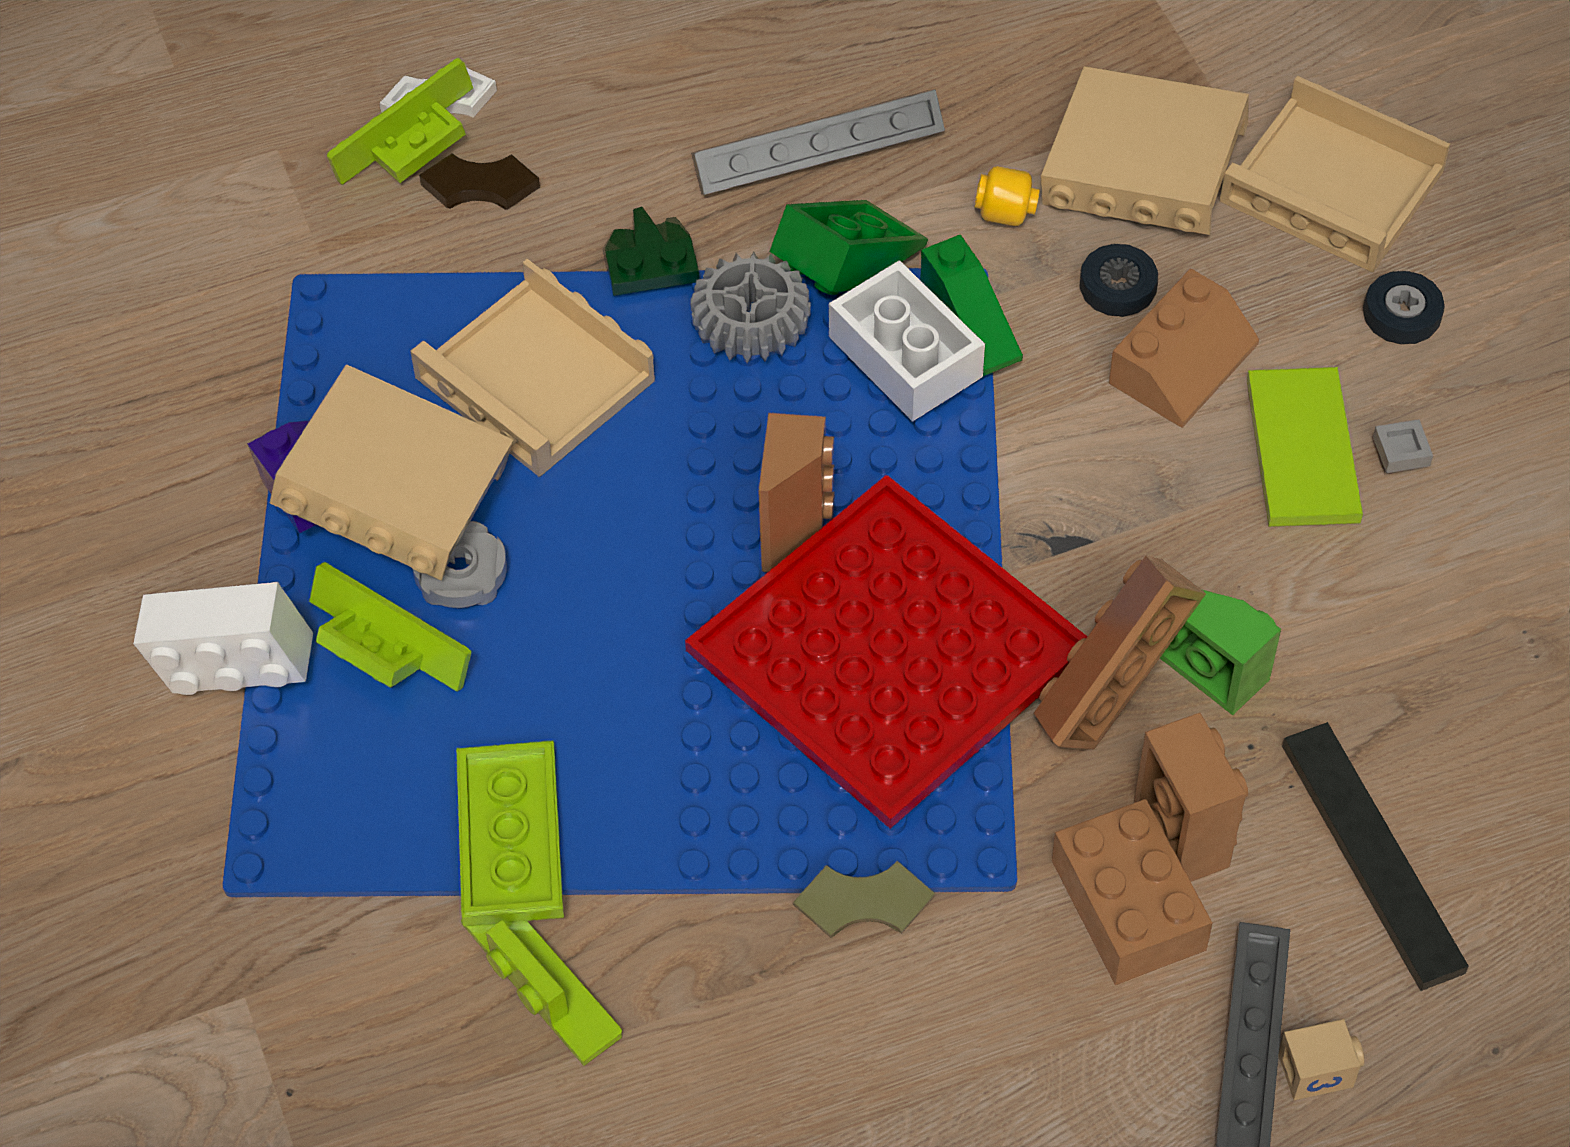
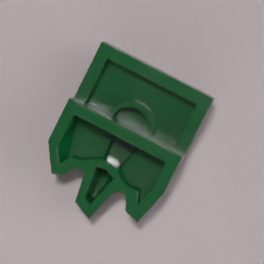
(650, 255)

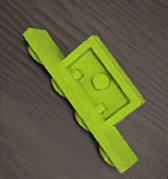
(408, 131)
(381, 634)
(547, 987)

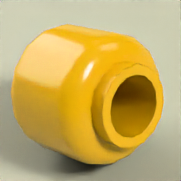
(1006, 196)

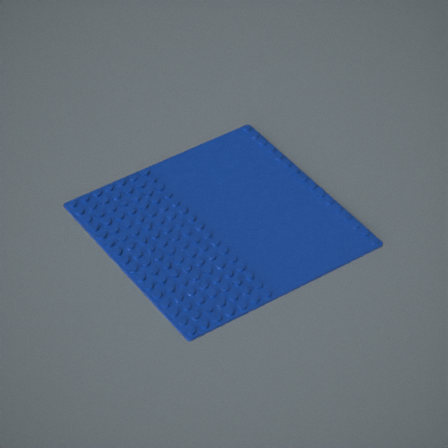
(585, 644)

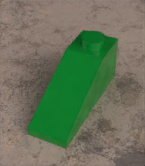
(962, 285)

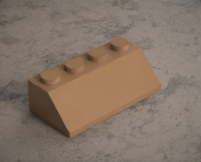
(1117, 654)

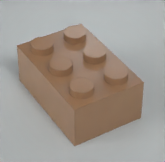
(1192, 793)
(1131, 891)

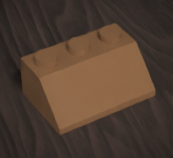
(1183, 349)
(794, 484)

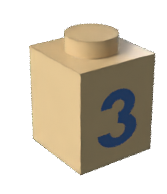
(1320, 1059)

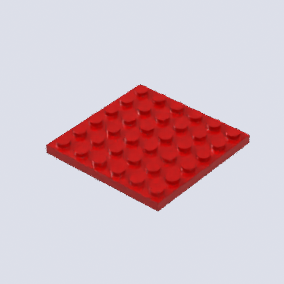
(887, 649)

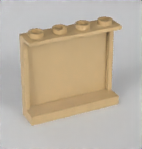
(1143, 149)
(1336, 174)
(538, 369)
(390, 471)

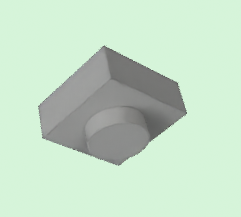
(1402, 446)

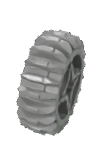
(775, 317)

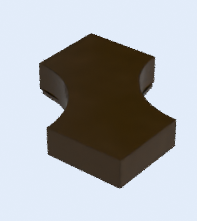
(463, 181)

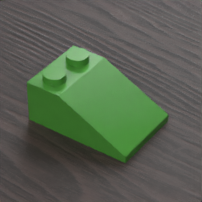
(1225, 650)

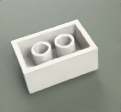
(906, 340)
(224, 638)

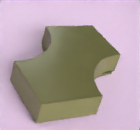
(842, 900)

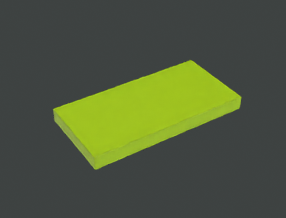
(1303, 447)
(509, 833)

